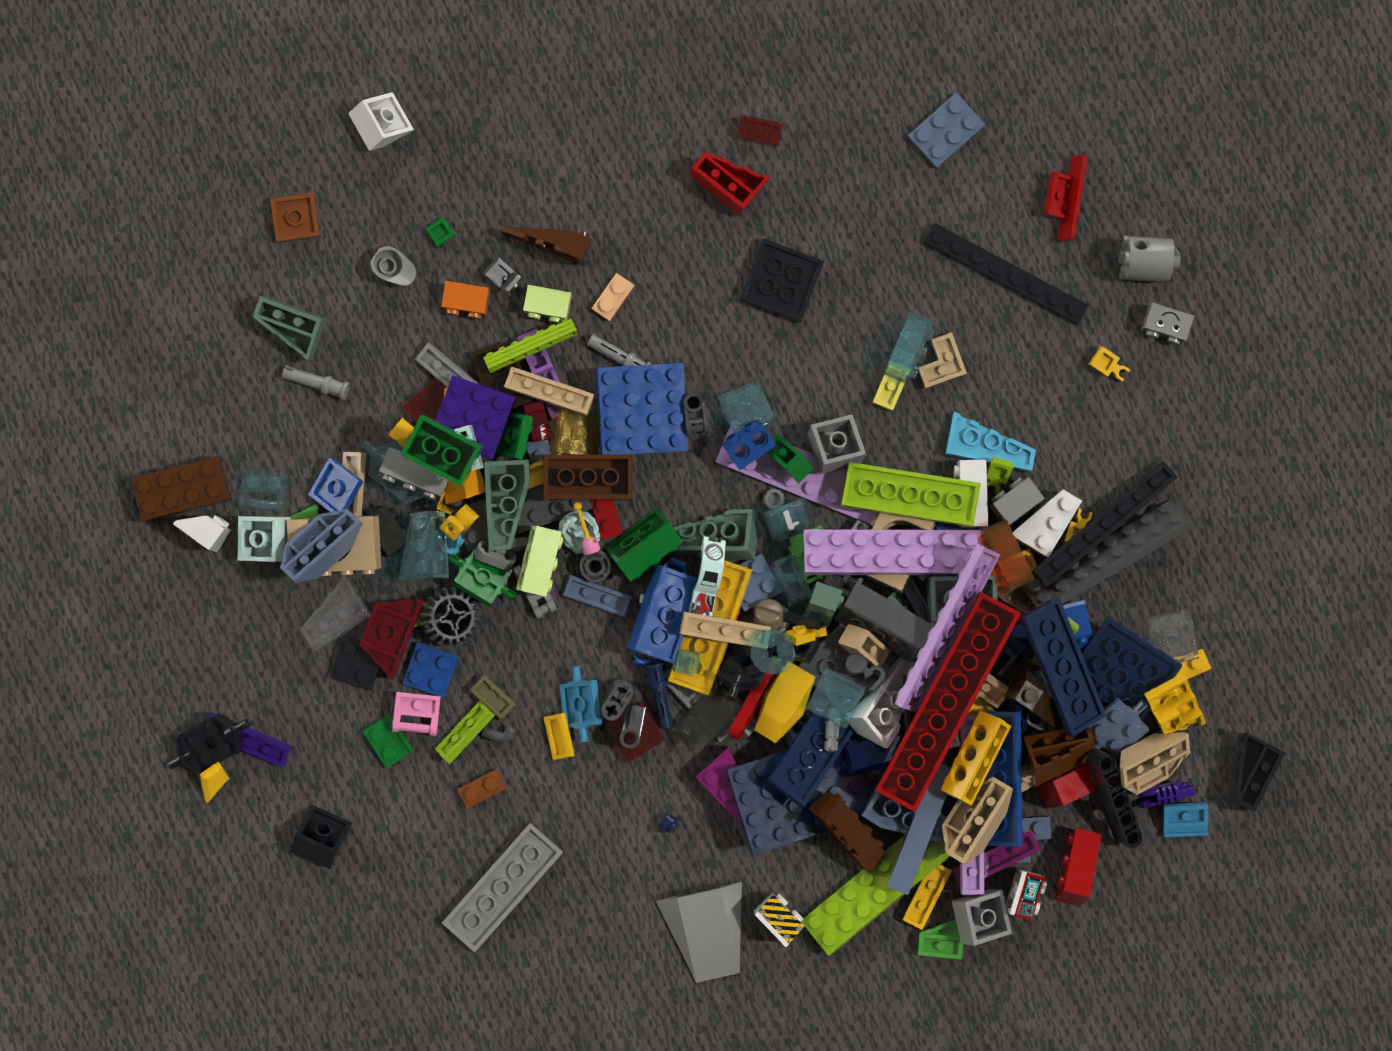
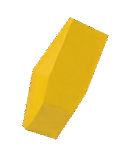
(784, 702)

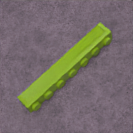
(530, 345)

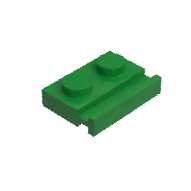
(387, 744)

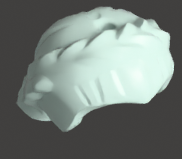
(573, 532)

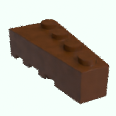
(849, 831)

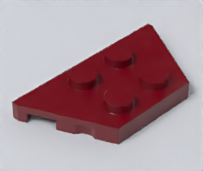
(390, 632)

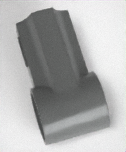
(633, 724)

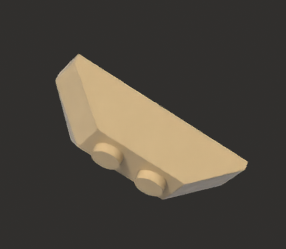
(1152, 760)
(972, 827)

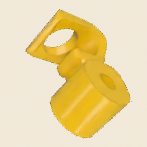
(460, 521)

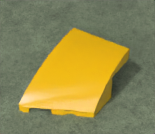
(1174, 705)

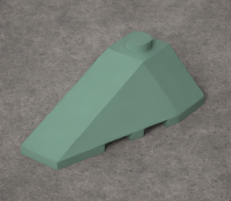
(733, 526)

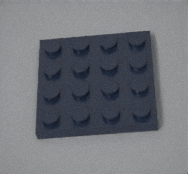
(1126, 665)

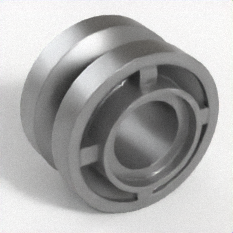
(588, 573)

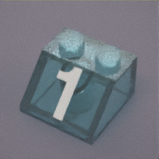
(787, 519)

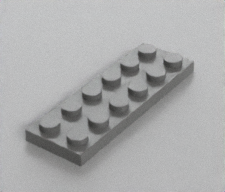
(502, 887)

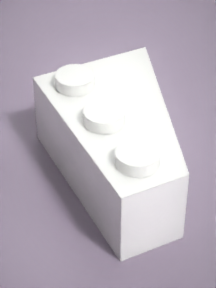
(1047, 524)

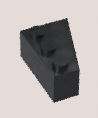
(1255, 771)

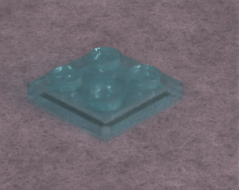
(745, 405)
(835, 698)

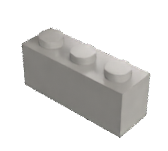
(411, 475)

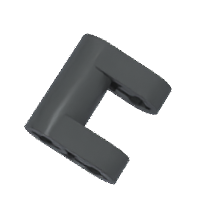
(607, 699)

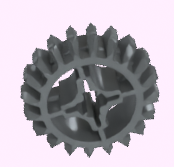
(452, 626)

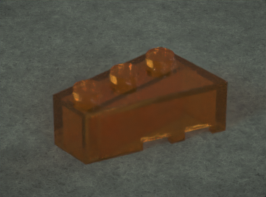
(1011, 566)

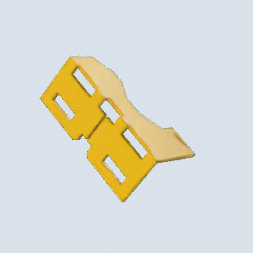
(442, 507)

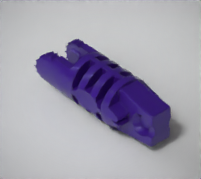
(1166, 793)

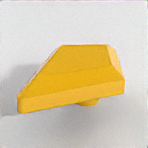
(212, 781)

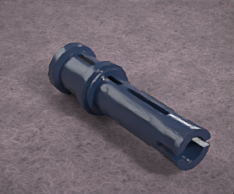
(655, 683)

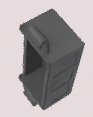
(890, 623)

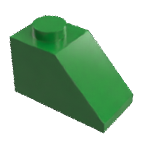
(790, 459)

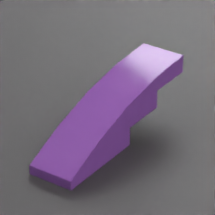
(541, 365)

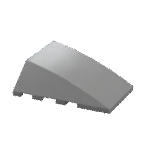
(707, 930)

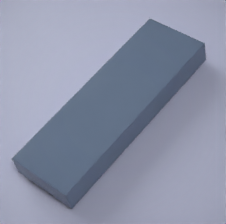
(597, 596)

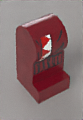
(540, 427)

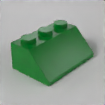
(644, 544)

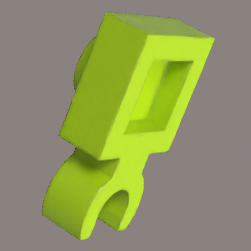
(998, 472)

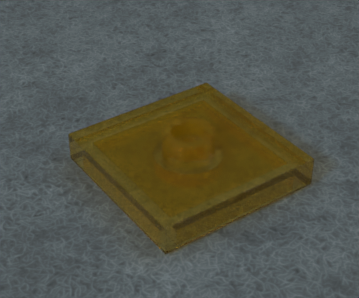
(577, 433)

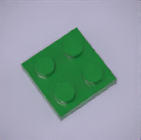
(515, 436)

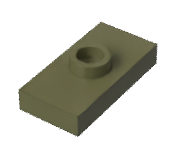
(492, 697)

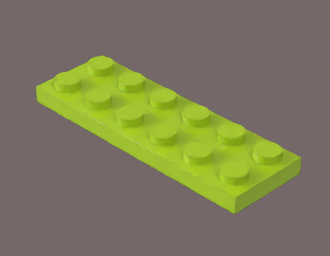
(911, 494)

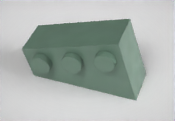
(825, 601)

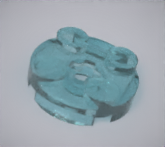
(784, 647)

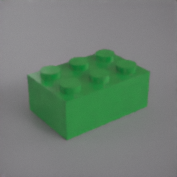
(442, 450)

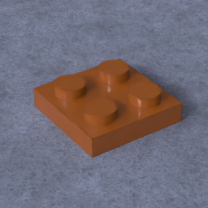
(295, 217)

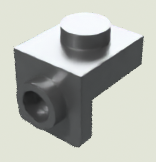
(502, 275)

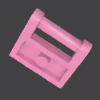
(416, 706)

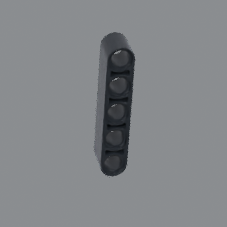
(1114, 798)

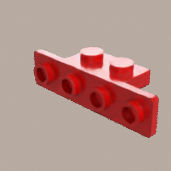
(1065, 195)

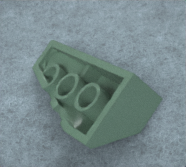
(505, 495)

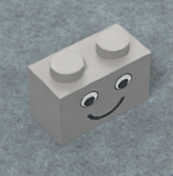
(1167, 323)

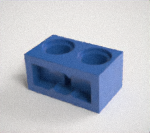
(751, 449)

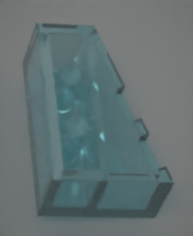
(424, 548)

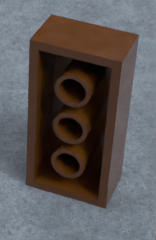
(587, 478)
(181, 489)

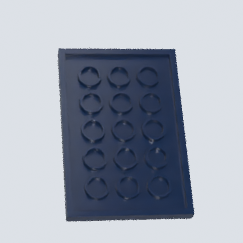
(775, 820)

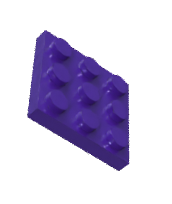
(476, 406)

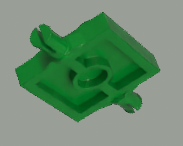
(481, 579)

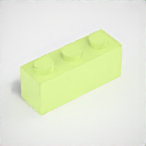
(539, 560)

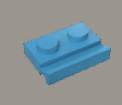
(1185, 819)

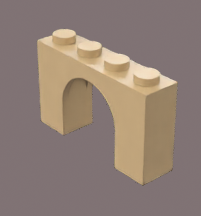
(883, 522)
(365, 552)

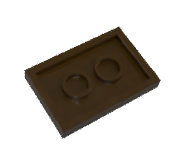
(497, 379)

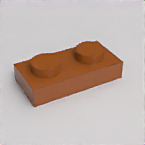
(481, 788)

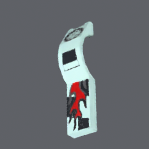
(709, 577)

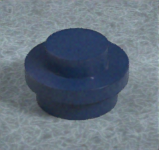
(669, 824)

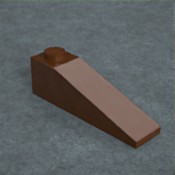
(562, 243)

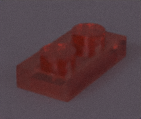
(759, 130)

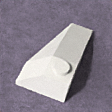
(876, 712)

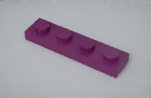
(1006, 855)

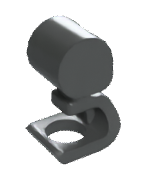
(857, 665)

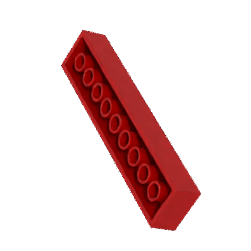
(948, 701)

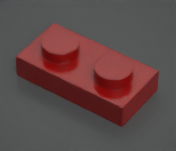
(606, 519)

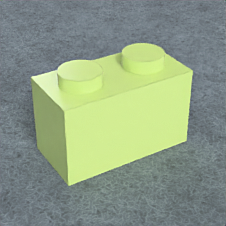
(547, 303)

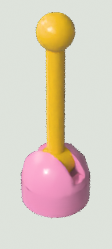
(589, 544)

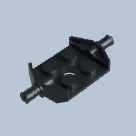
(736, 675)
(199, 755)

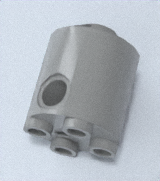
(1148, 259)

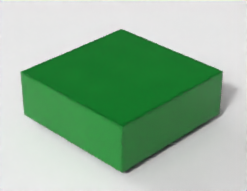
(440, 232)

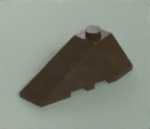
(1033, 695)

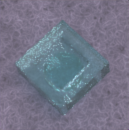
(686, 661)

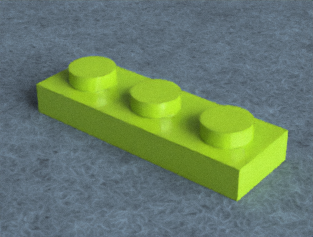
(464, 732)

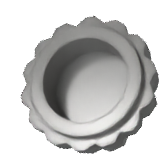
(774, 498)

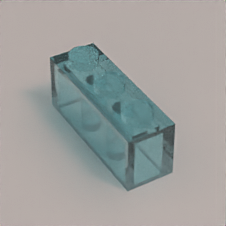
(910, 347)

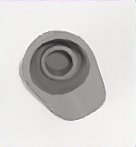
(393, 266)

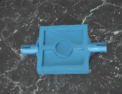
(580, 703)

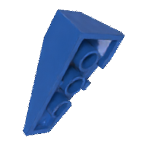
(1075, 611)

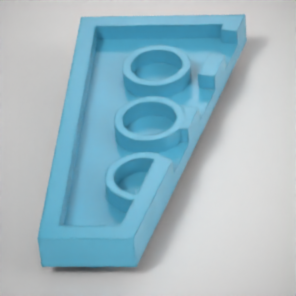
(975, 442)

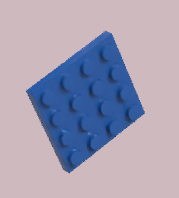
(641, 409)

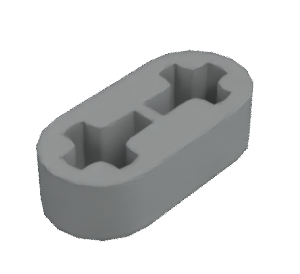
(499, 558)

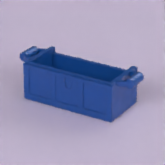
(661, 613)

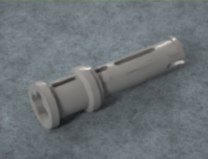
(614, 353)
(325, 384)

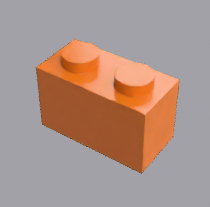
(465, 299)

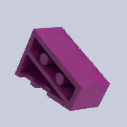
(716, 781)

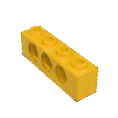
(976, 768)

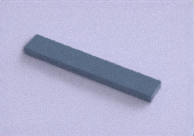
(919, 834)

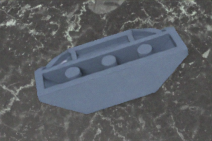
(320, 545)

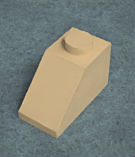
(862, 642)

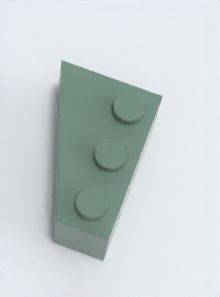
(293, 325)

